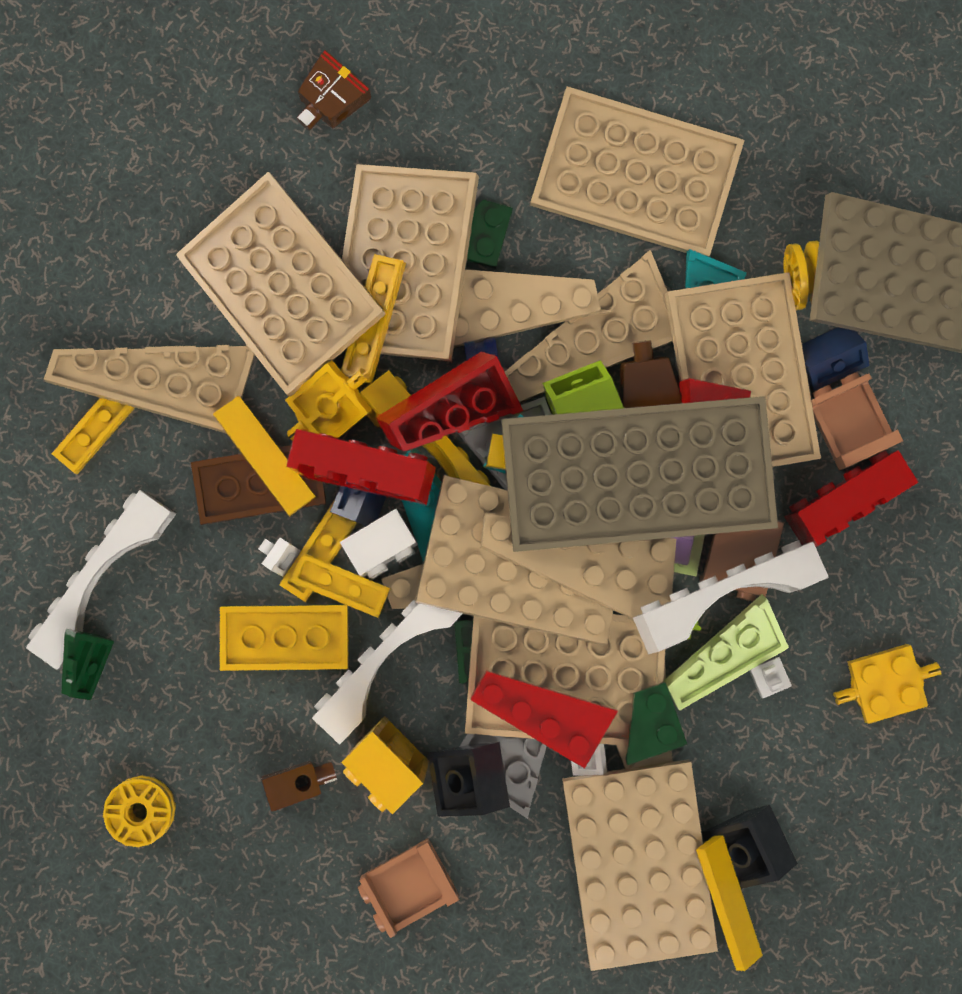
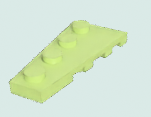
(734, 650)

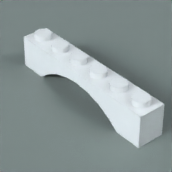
(139, 524)
(674, 621)
(348, 706)

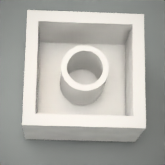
(380, 544)

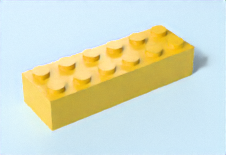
(386, 766)

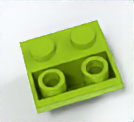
(582, 391)

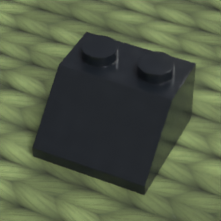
(468, 780)
(755, 846)

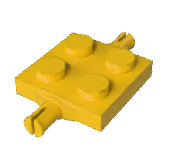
(329, 402)
(887, 683)

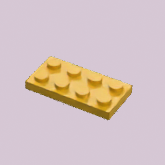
(284, 637)

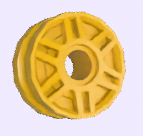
(802, 271)
(123, 823)

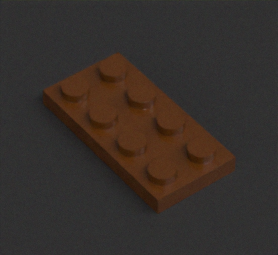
(232, 489)

